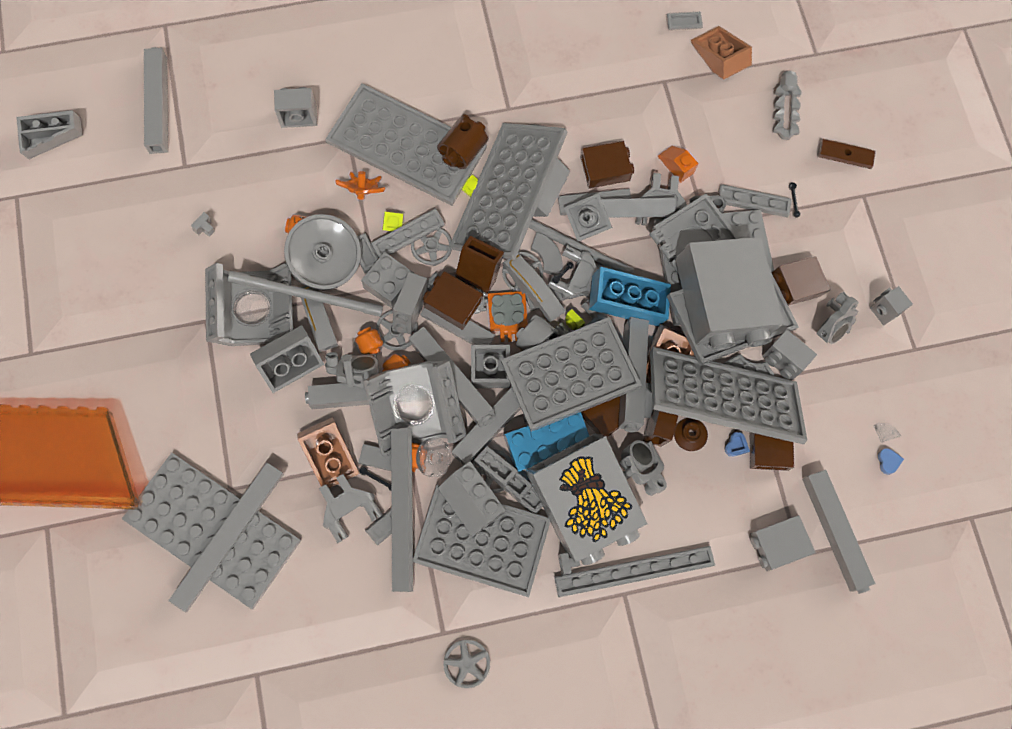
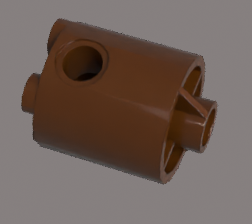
(462, 142)

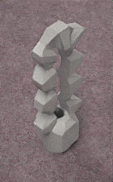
(787, 87)

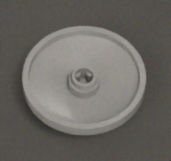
(322, 252)

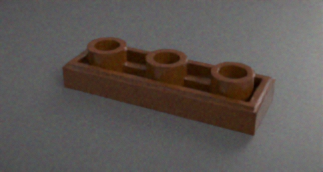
(847, 153)

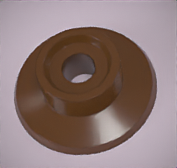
(685, 440)

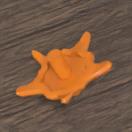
(361, 185)

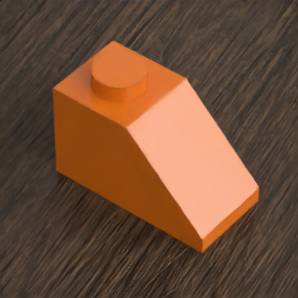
(679, 162)

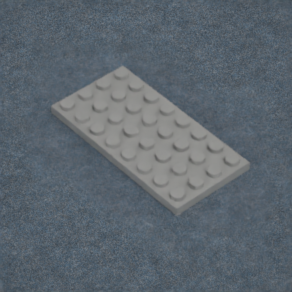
(399, 143)
(510, 187)
(726, 396)
(185, 511)

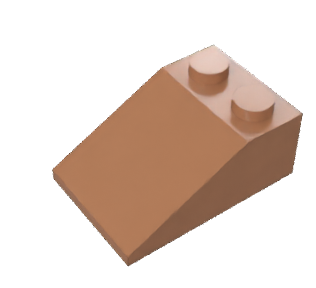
(723, 52)
(668, 340)
(327, 452)

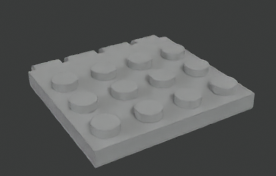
(693, 223)

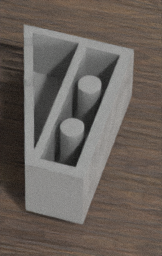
(46, 131)

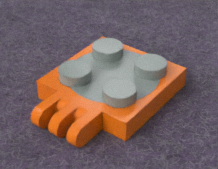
(507, 313)

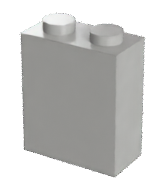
(409, 303)
(782, 543)

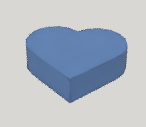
(737, 445)
(889, 461)

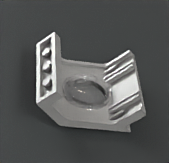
(246, 313)
(415, 398)

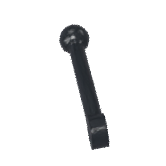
(792, 187)
(556, 279)
(363, 471)

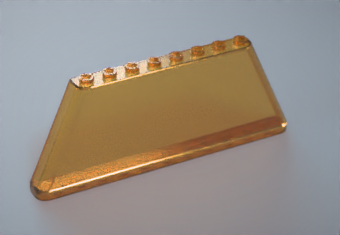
(63, 459)

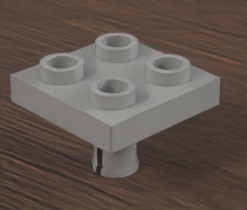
(588, 217)

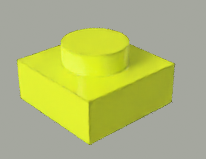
(470, 185)
(392, 221)
(573, 320)

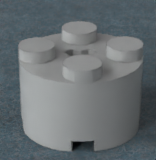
(535, 333)

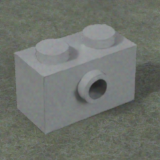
(890, 305)

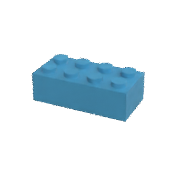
(629, 296)
(533, 447)

